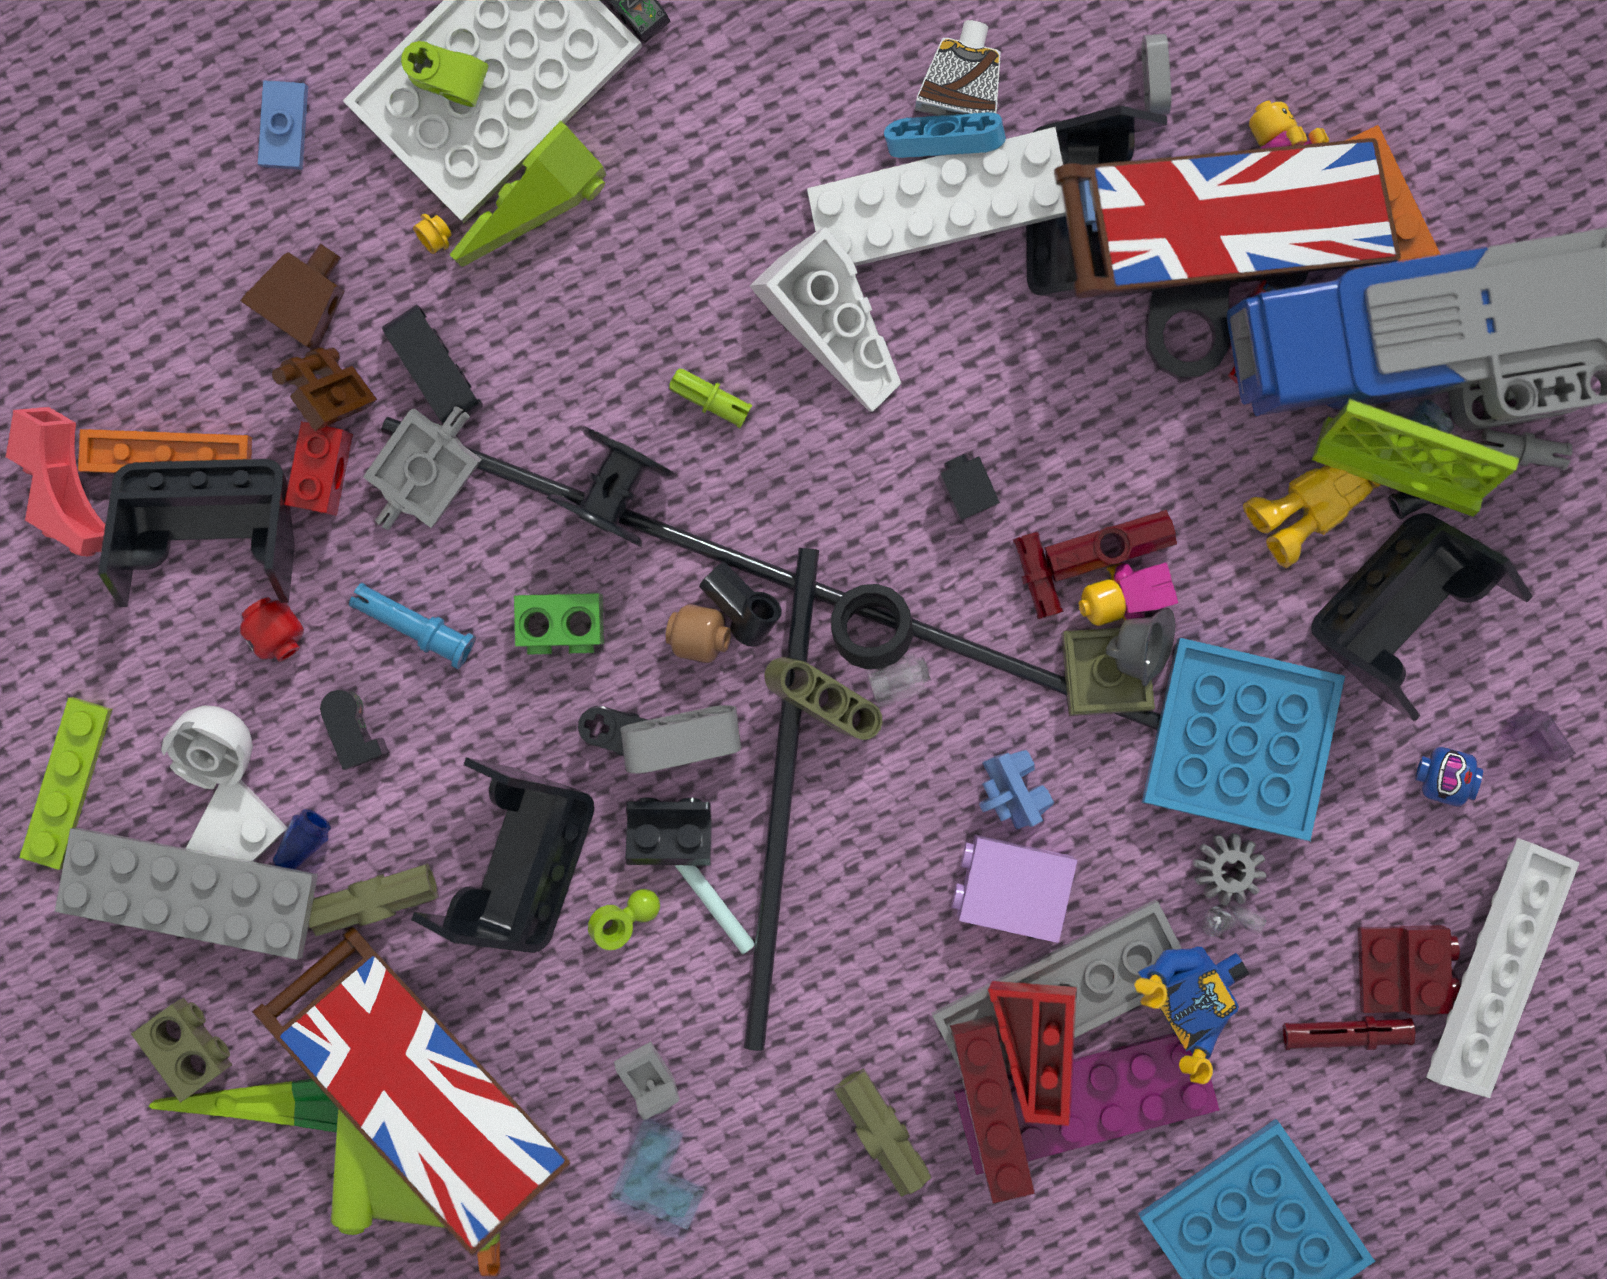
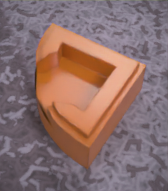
(492, 1257)

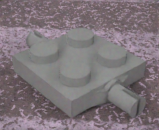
(422, 468)

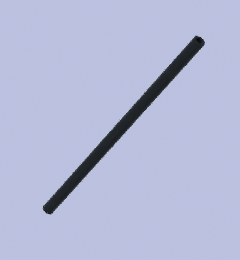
(780, 808)

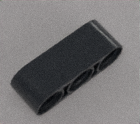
(430, 364)

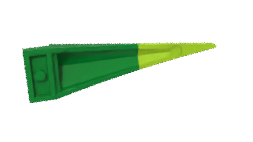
(286, 1103)

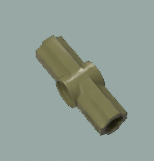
(372, 899)
(882, 1132)

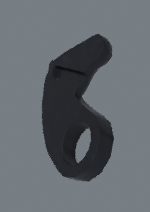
(1209, 302)

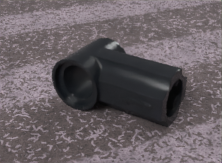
(751, 612)

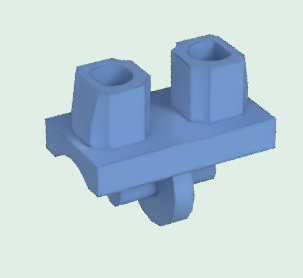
(1008, 792)

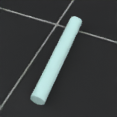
(716, 907)

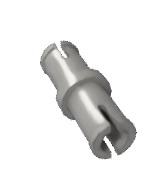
(1529, 448)

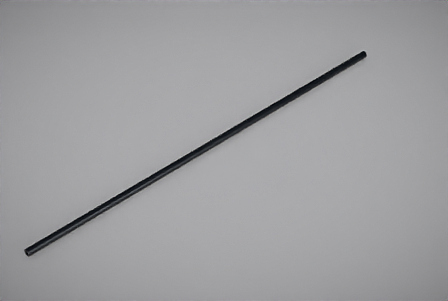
(786, 578)

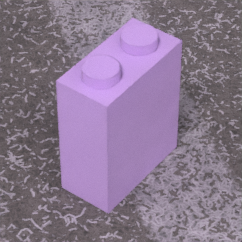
(1014, 888)

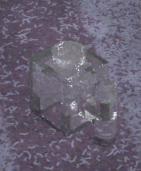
(899, 680)

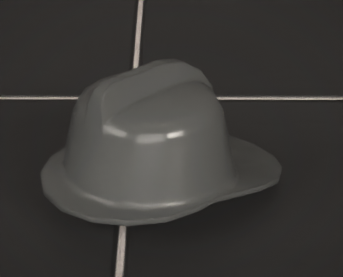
(1144, 645)

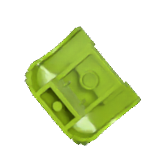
(371, 1189)

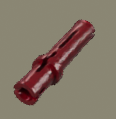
(1349, 1033)

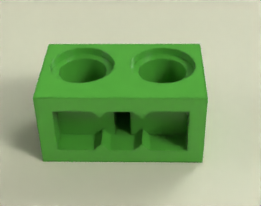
(559, 611)

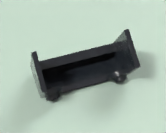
(1082, 140)
(196, 502)
(1399, 591)
(527, 868)

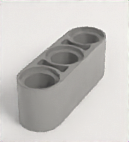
(680, 739)

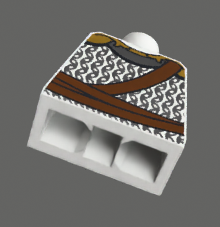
(962, 75)

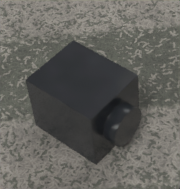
(967, 486)

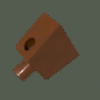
(298, 295)

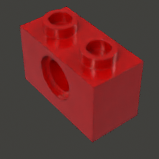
(318, 469)

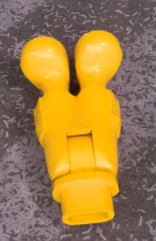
(1325, 498)

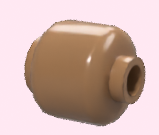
(697, 633)

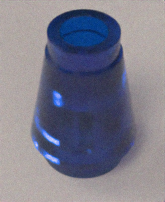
(302, 838)

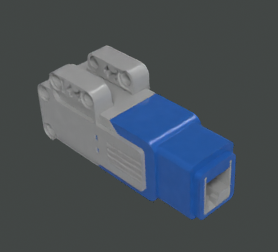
(1483, 317)

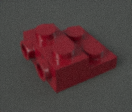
(1407, 969)

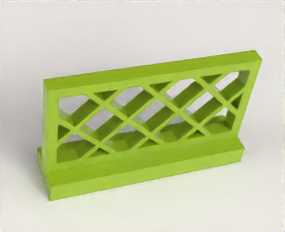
(1397, 461)

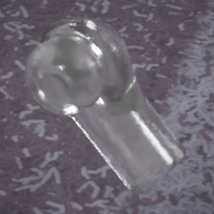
(1224, 917)

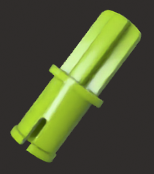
(709, 397)

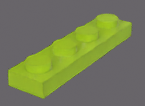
(65, 782)

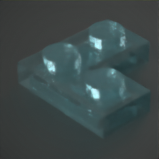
(647, 1183)

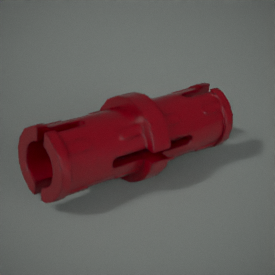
(1038, 575)

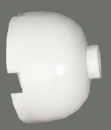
(209, 747)

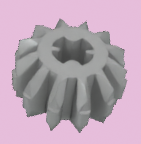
(1232, 853)

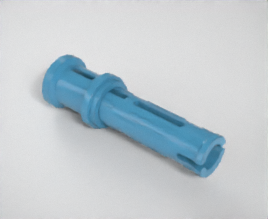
(429, 633)

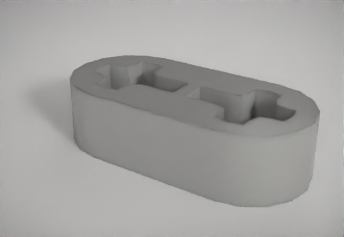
(1156, 73)

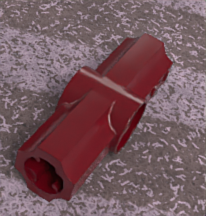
(1135, 538)

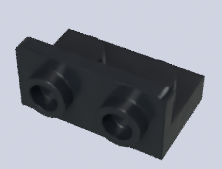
(668, 832)

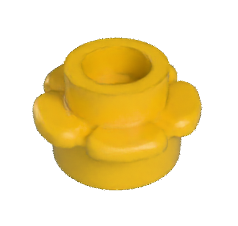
(432, 233)

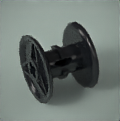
(613, 485)

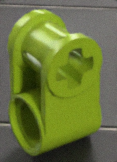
(452, 74)

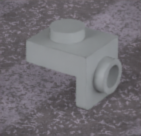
(648, 1080)

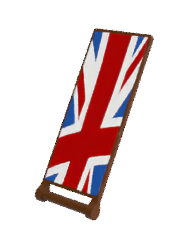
(1230, 215)
(416, 1094)

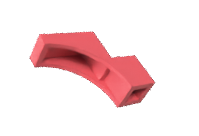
(57, 504)

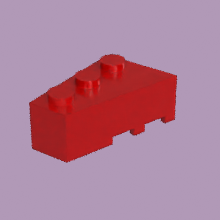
(1039, 1043)

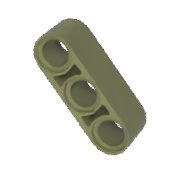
(841, 701)

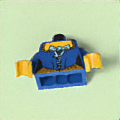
(1193, 1000)

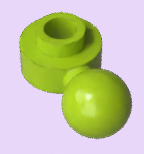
(641, 907)

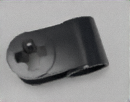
(614, 719)

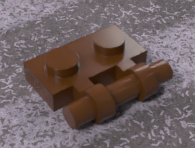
(325, 399)

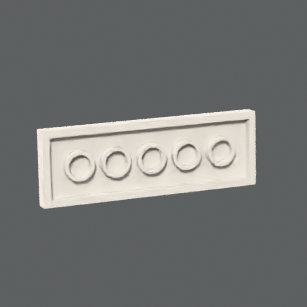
(942, 199)
(1502, 969)

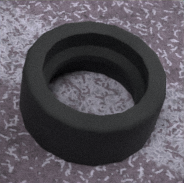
(871, 596)

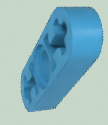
(945, 135)

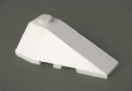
(822, 306)

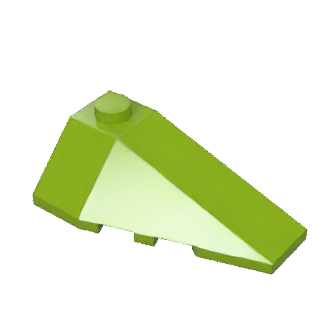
(555, 180)

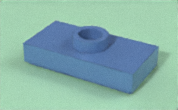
(282, 125)

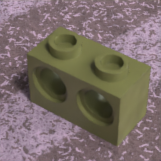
(173, 1056)

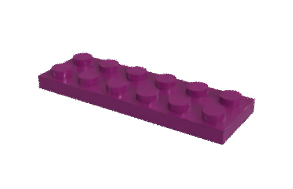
(1111, 1098)

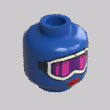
(1449, 776)

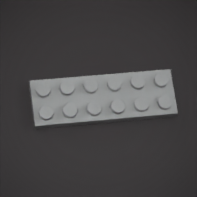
(186, 893)
(1098, 964)

